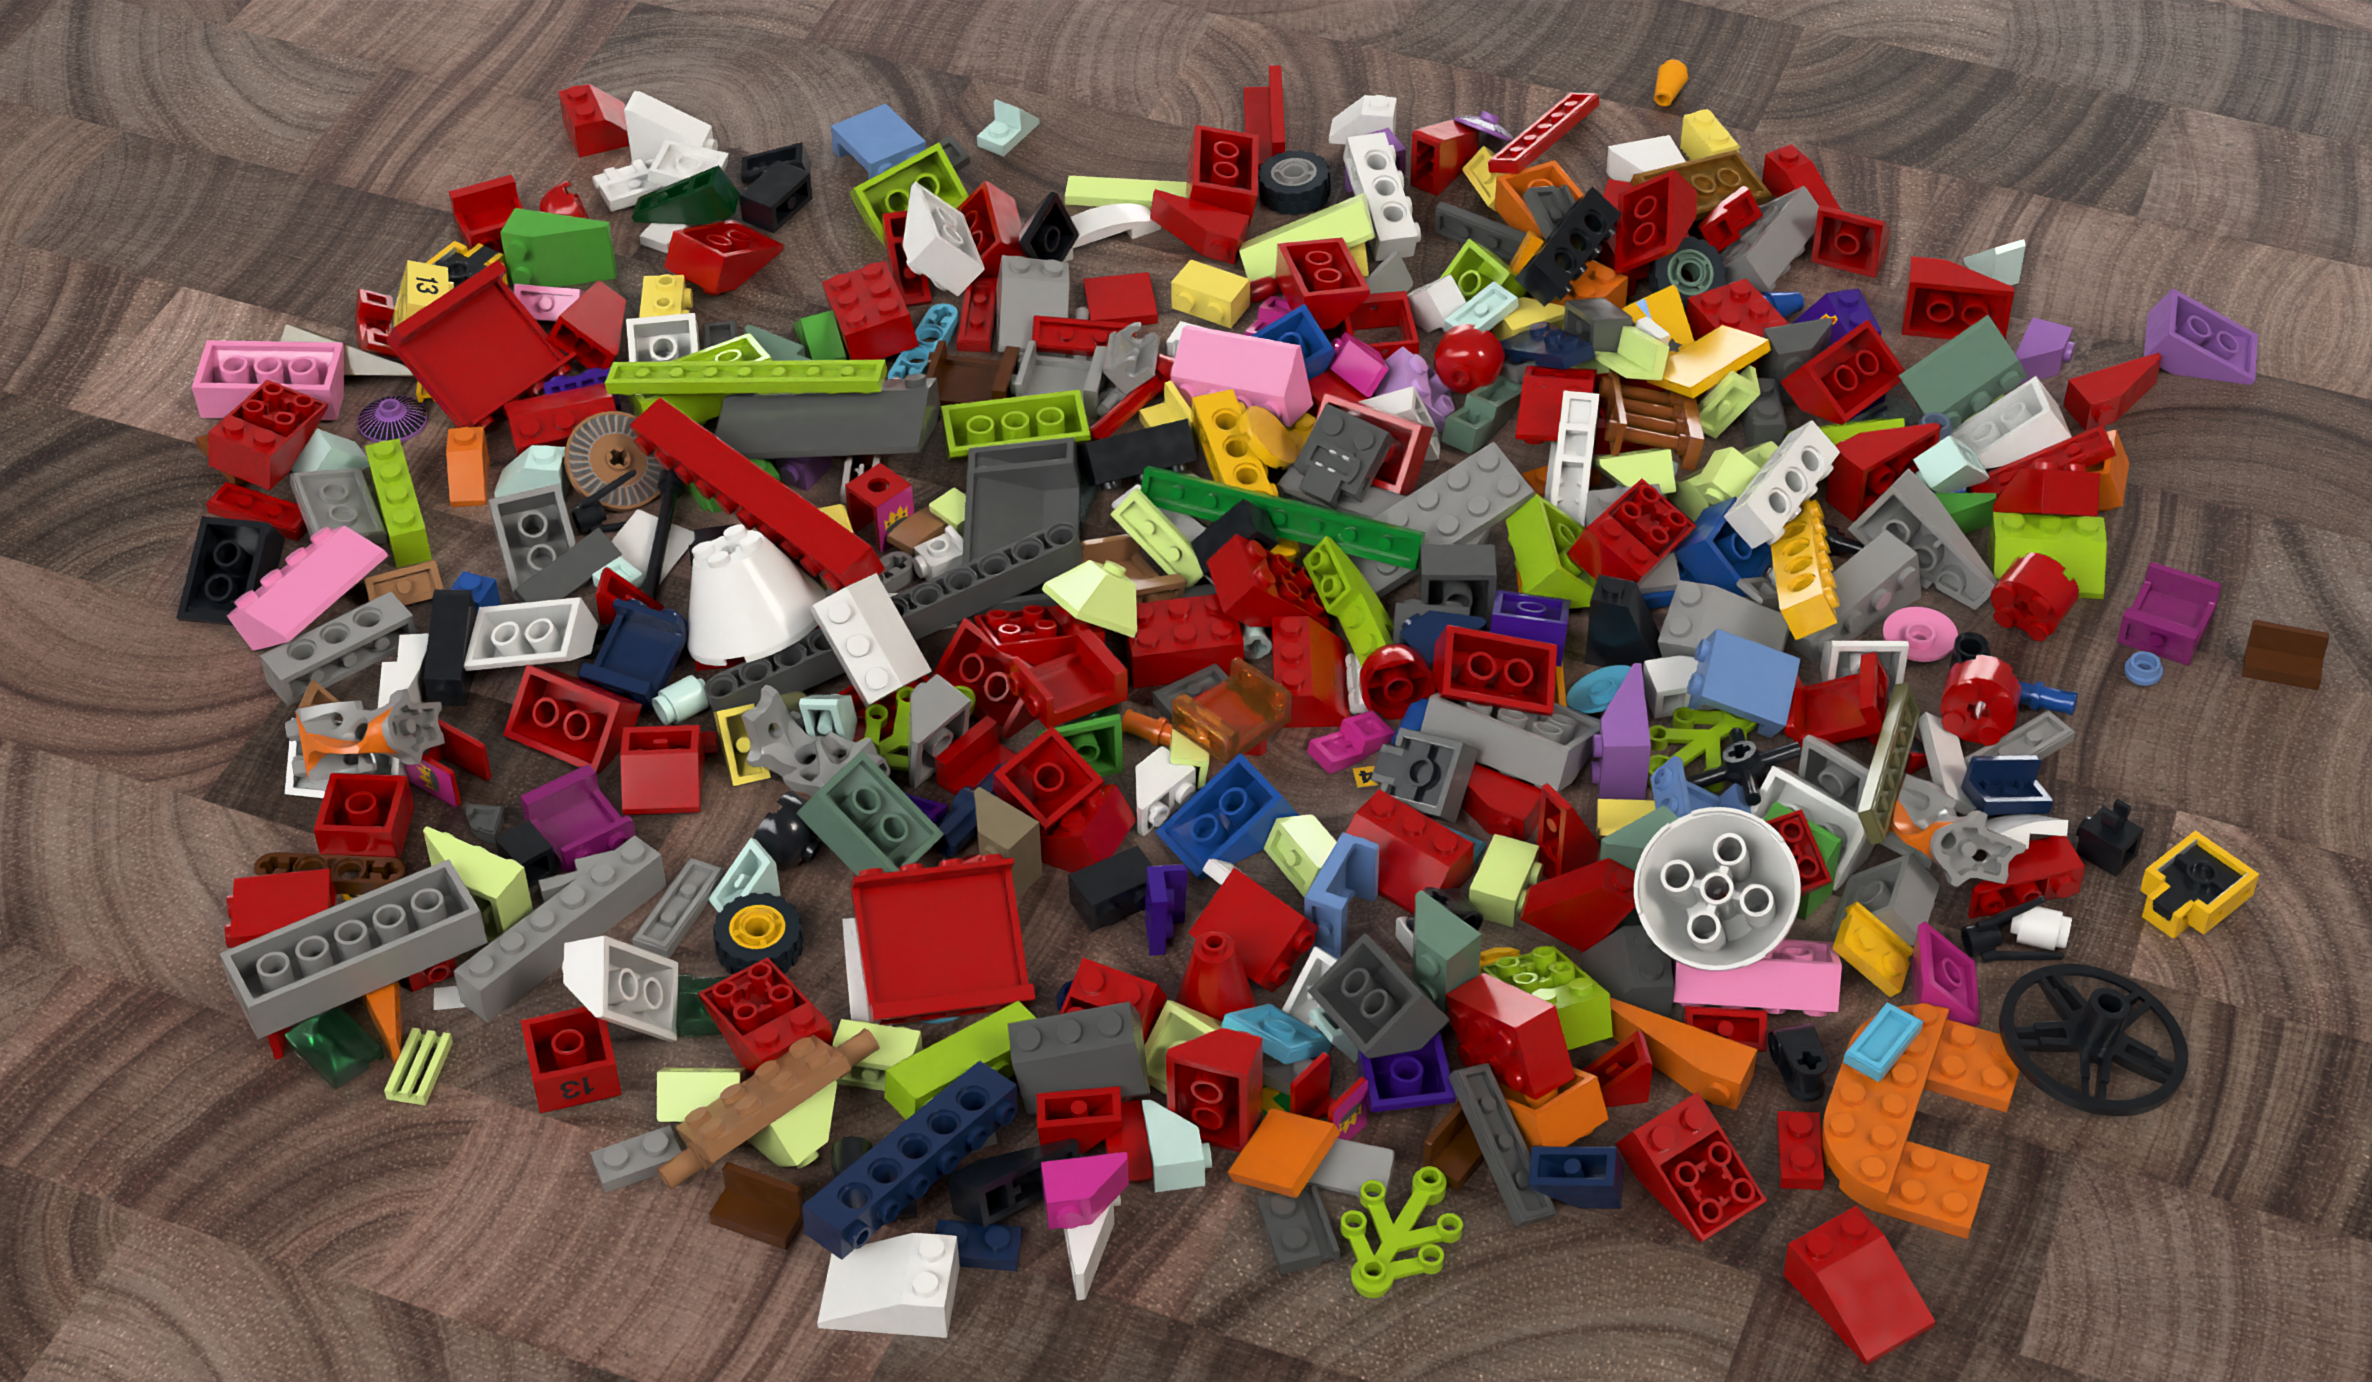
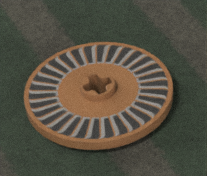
(590, 456)

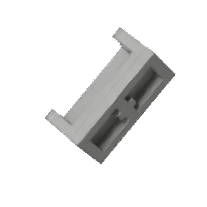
(1131, 360)

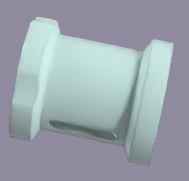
(1255, 641)

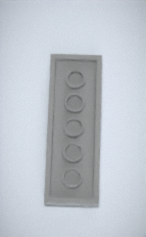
(1451, 510)

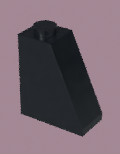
(1620, 625)
(448, 642)

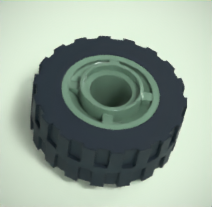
(1697, 258)

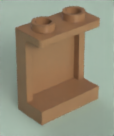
(1125, 552)

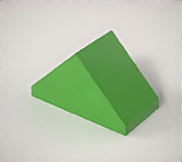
(820, 336)

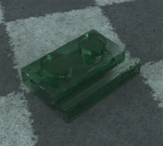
(334, 1046)

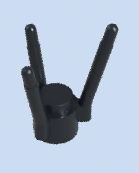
(590, 512)
(1985, 936)

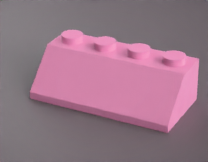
(237, 368)
(1256, 368)
(304, 586)
(1790, 977)

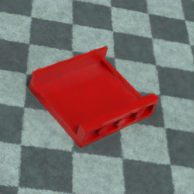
(478, 349)
(940, 940)

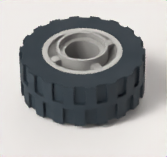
(1294, 182)

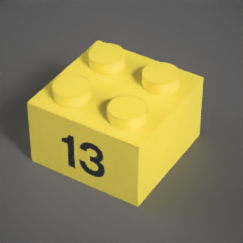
(420, 287)

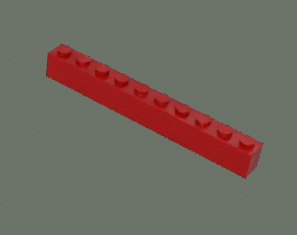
(754, 497)

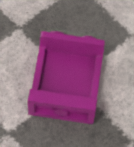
(2169, 613)
(576, 817)

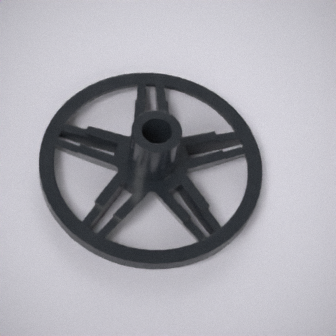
(2098, 1035)

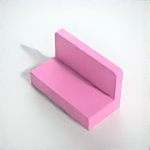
(546, 302)

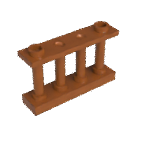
(1651, 419)

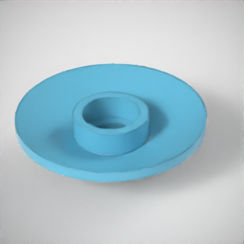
(1596, 689)

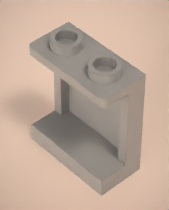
(1055, 374)

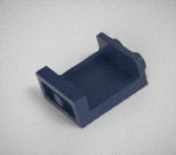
(637, 652)

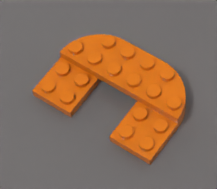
(1871, 1121)

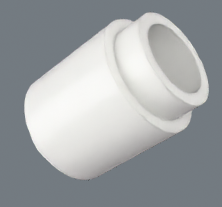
(2042, 928)

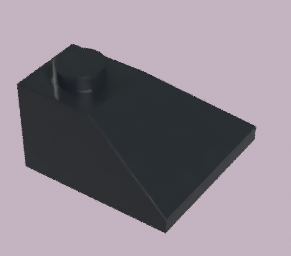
(1048, 231)

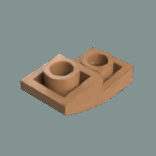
(916, 530)

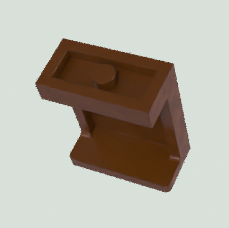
(969, 378)

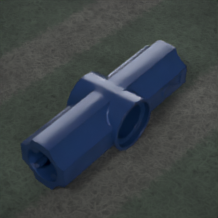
(960, 823)

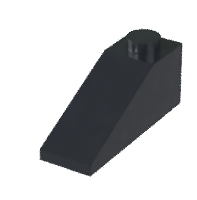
(1004, 1182)

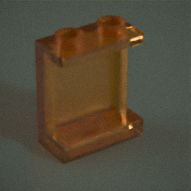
(1233, 713)

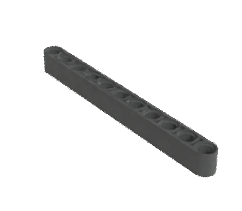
(922, 608)

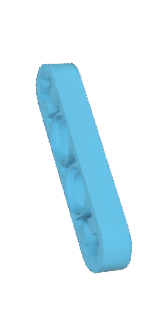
(928, 328)

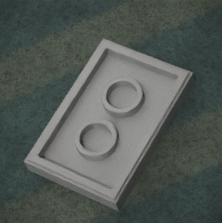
(338, 500)

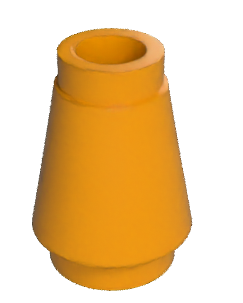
(1670, 80)

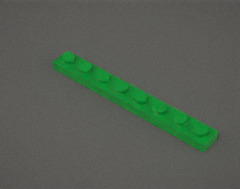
(1288, 517)

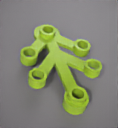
(900, 732)
(1697, 739)
(1398, 1236)

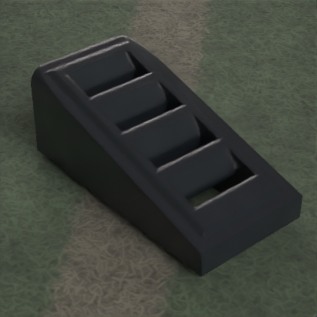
(792, 154)

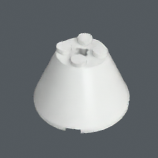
(747, 599)
(1700, 861)

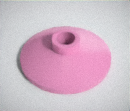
(1927, 631)

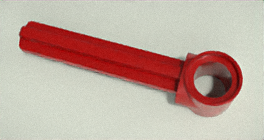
(1134, 401)

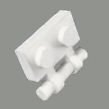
(624, 185)

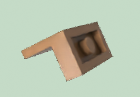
(407, 584)

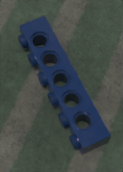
(910, 1160)

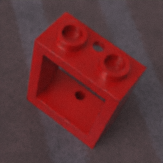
(1391, 311)

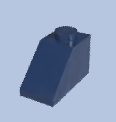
(1424, 630)
(1578, 1175)

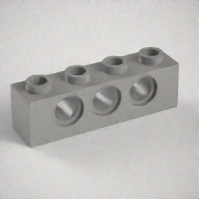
(338, 648)

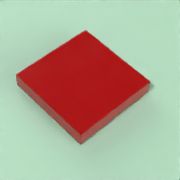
(1121, 298)

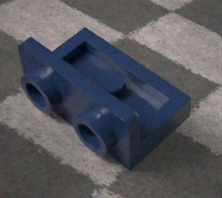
(2006, 785)

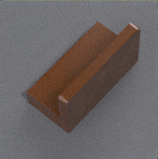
(2285, 654)
(1453, 1149)
(759, 1206)

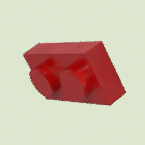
(1800, 1150)

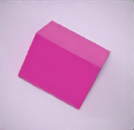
(1944, 976)

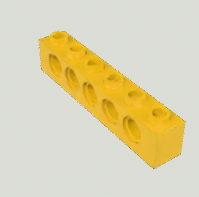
(1228, 453)
(1804, 573)

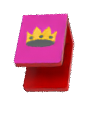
(871, 501)
(441, 780)
(1311, 1099)

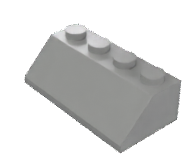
(1772, 240)

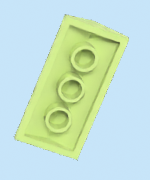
(1345, 220)

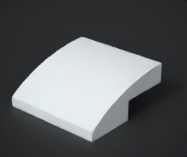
(2021, 825)

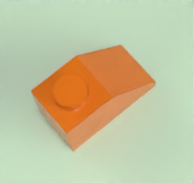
(467, 466)

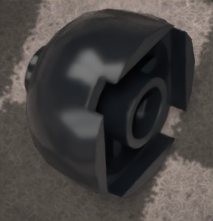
(787, 835)

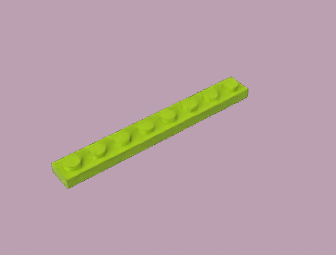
(746, 377)

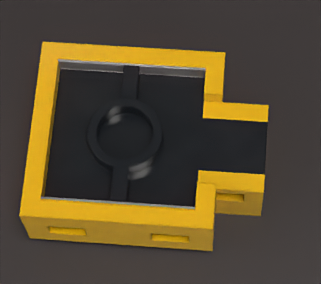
(464, 263)
(2195, 886)

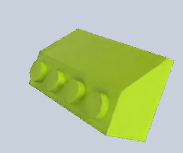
(705, 406)
(1013, 421)

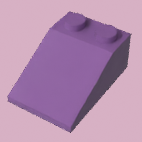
(2200, 341)
(1623, 742)

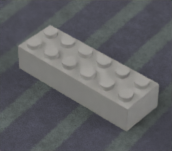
(353, 948)

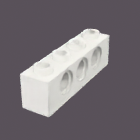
(1373, 172)
(1782, 485)

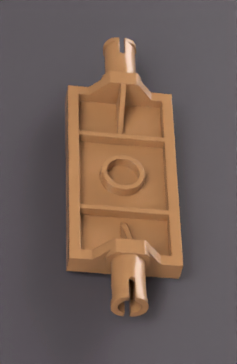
(761, 1100)

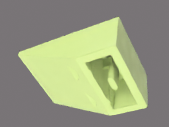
(494, 882)

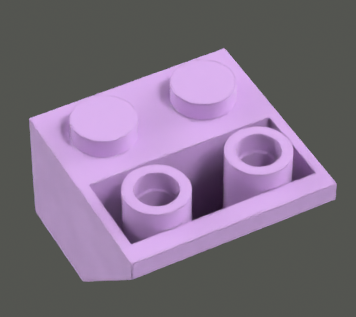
(1412, 370)

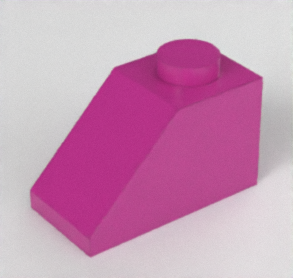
(1358, 363)
(1082, 1188)

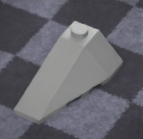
(1923, 523)

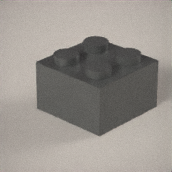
(1459, 575)

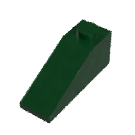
(693, 200)

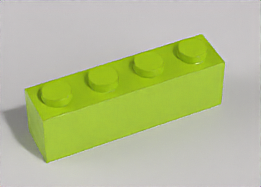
(398, 503)
(930, 1071)

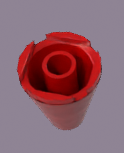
(1215, 978)

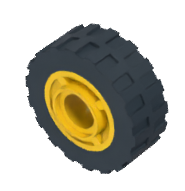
(758, 929)

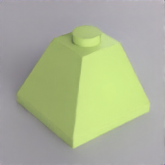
(1628, 468)
(1097, 595)
(1174, 1026)
(800, 1132)

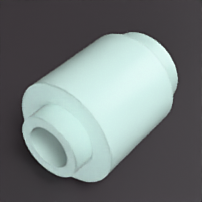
(681, 700)

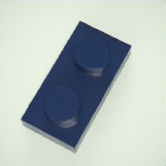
(987, 1247)

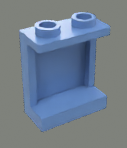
(876, 139)
(1744, 680)
(1682, 796)
(1346, 873)

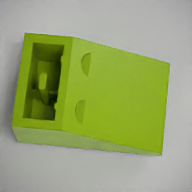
(1552, 976)

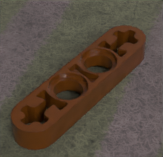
(377, 867)

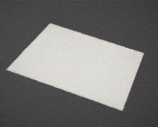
(637, 538)

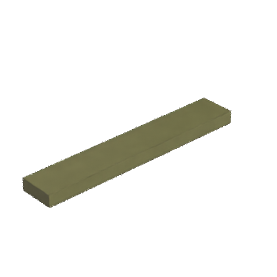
(1888, 763)

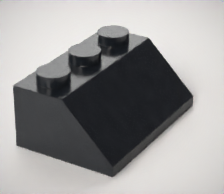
(1128, 454)

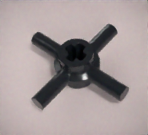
(1745, 765)

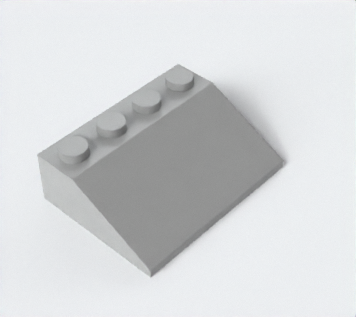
(1517, 741)

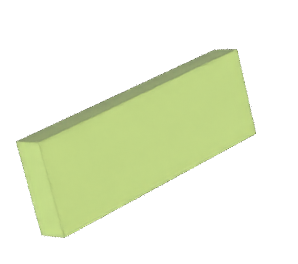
(1158, 536)

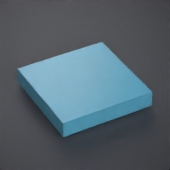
(1282, 1034)

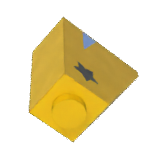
(1666, 311)

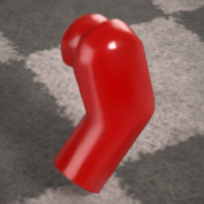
(1263, 288)

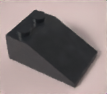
(225, 564)

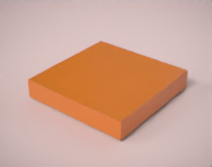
(1284, 1153)

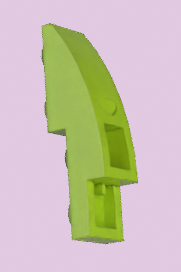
(1349, 598)

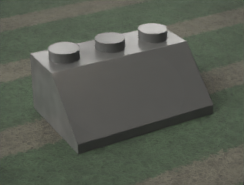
(1377, 1002)
(1080, 1052)

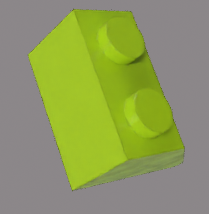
(1477, 268)

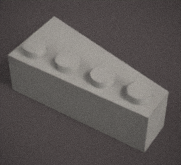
(1869, 589)

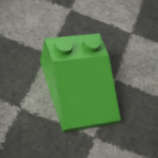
(556, 249)

